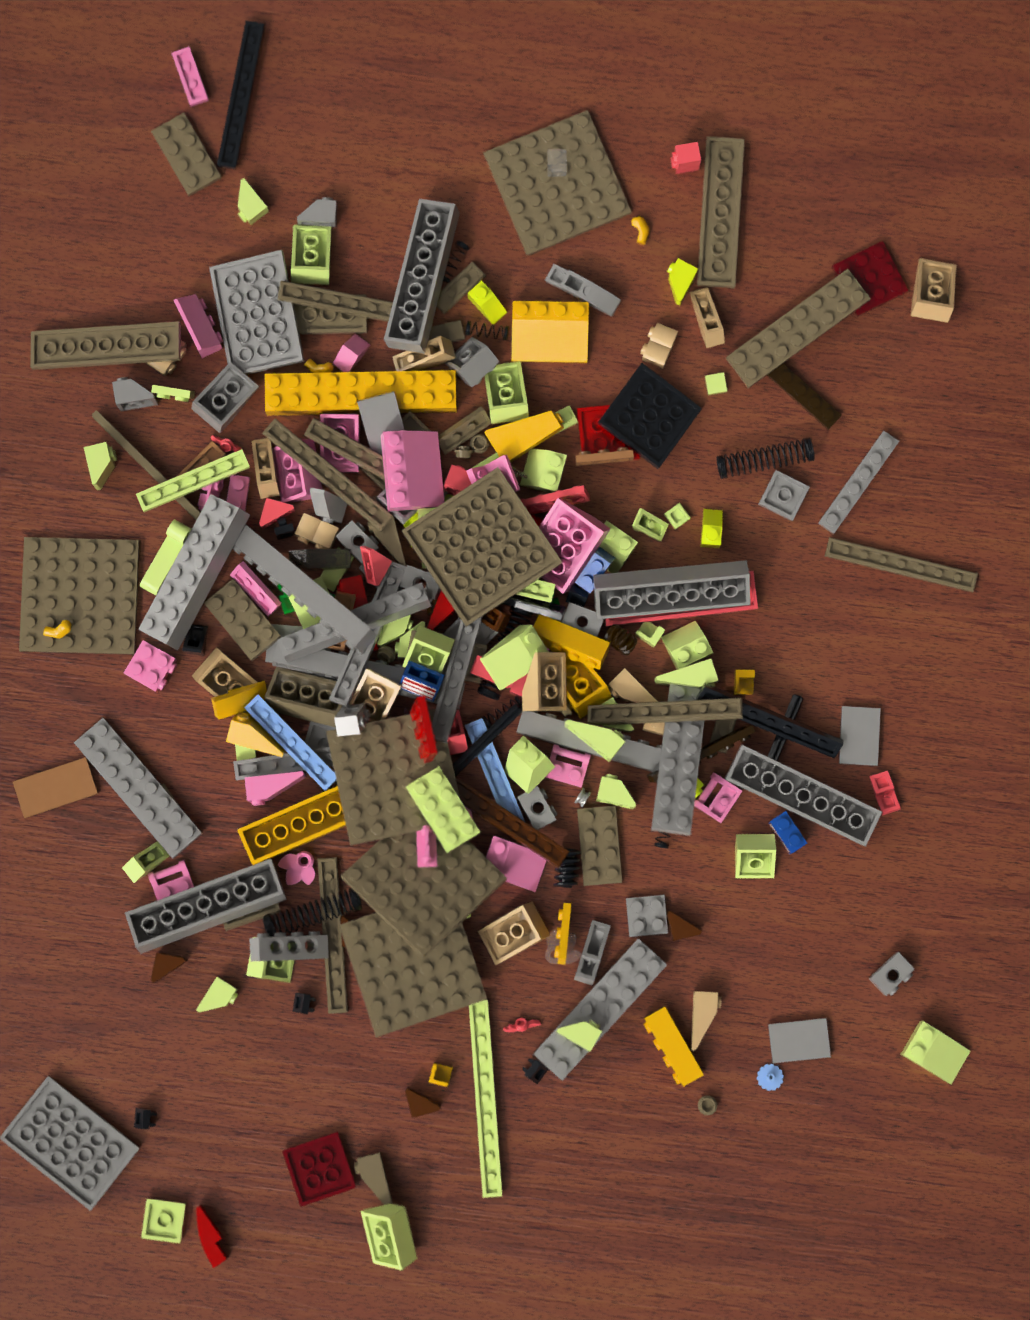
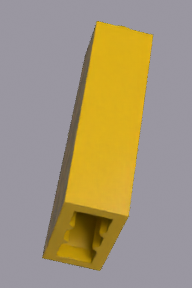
(525, 434)

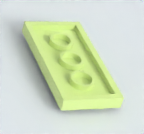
(442, 809)

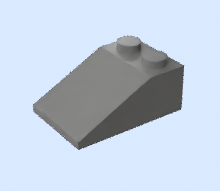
(224, 397)

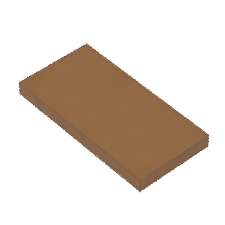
(55, 787)

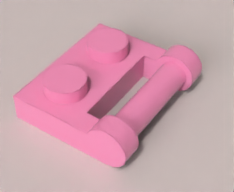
(567, 772)
(722, 802)
(174, 886)

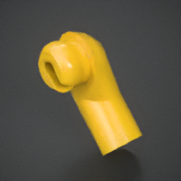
(643, 228)
(321, 368)
(58, 632)

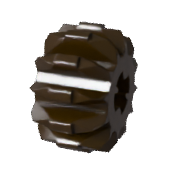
(620, 639)

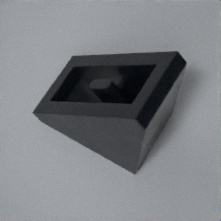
(195, 640)

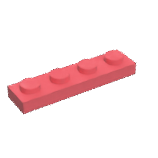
(544, 503)

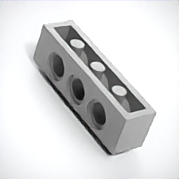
(261, 950)

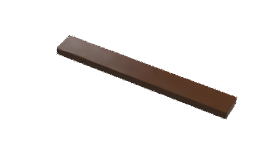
(511, 824)

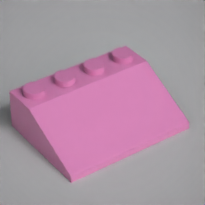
(412, 470)
(574, 538)

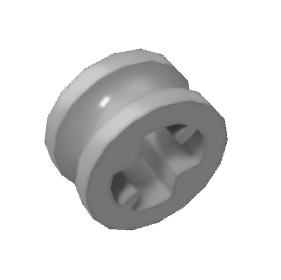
(582, 797)

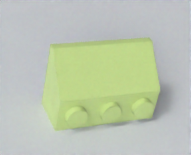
(389, 1236)

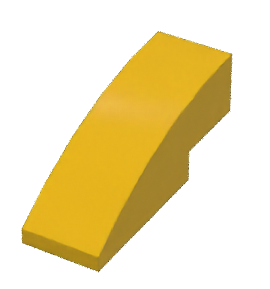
(237, 699)

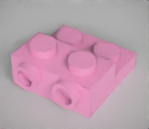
(151, 666)

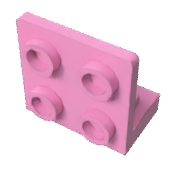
(503, 464)

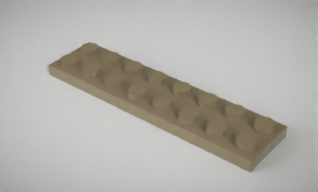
(720, 212)
(798, 328)
(106, 345)

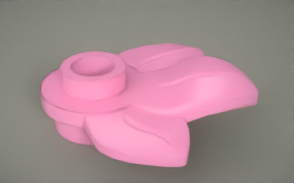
(296, 870)

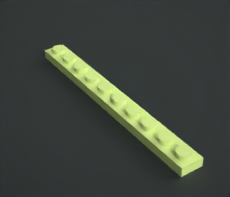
(485, 1099)

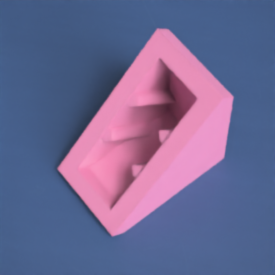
(351, 353)

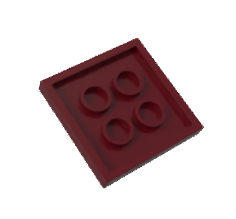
(875, 274)
(319, 1169)

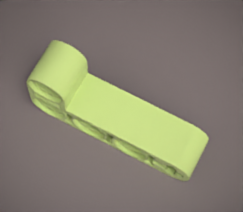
(167, 554)

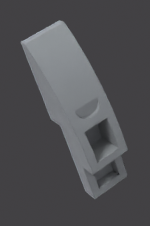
(583, 289)

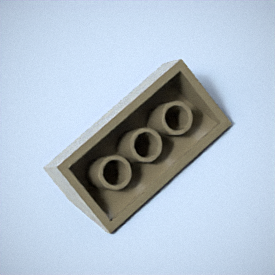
(302, 696)

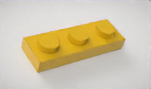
(562, 933)

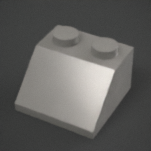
(473, 362)
(131, 395)

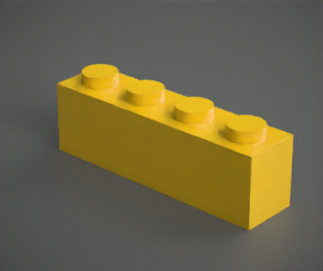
(572, 641)
(673, 1046)

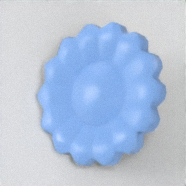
(770, 1077)

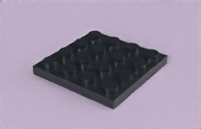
(649, 415)

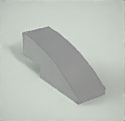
(592, 952)

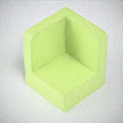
(650, 633)

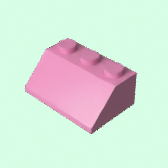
(199, 324)
(292, 478)

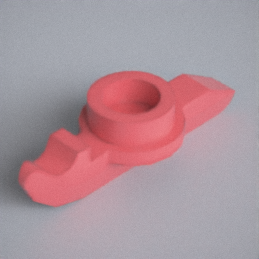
(225, 444)
(521, 1025)

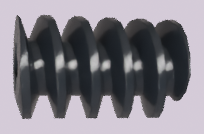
(567, 870)

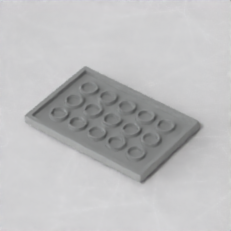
(255, 325)
(69, 1143)

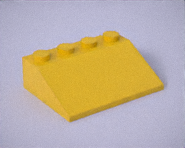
(550, 331)

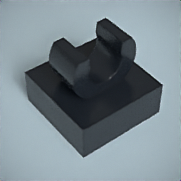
(284, 530)
(577, 596)
(302, 1003)
(536, 1071)
(142, 1118)

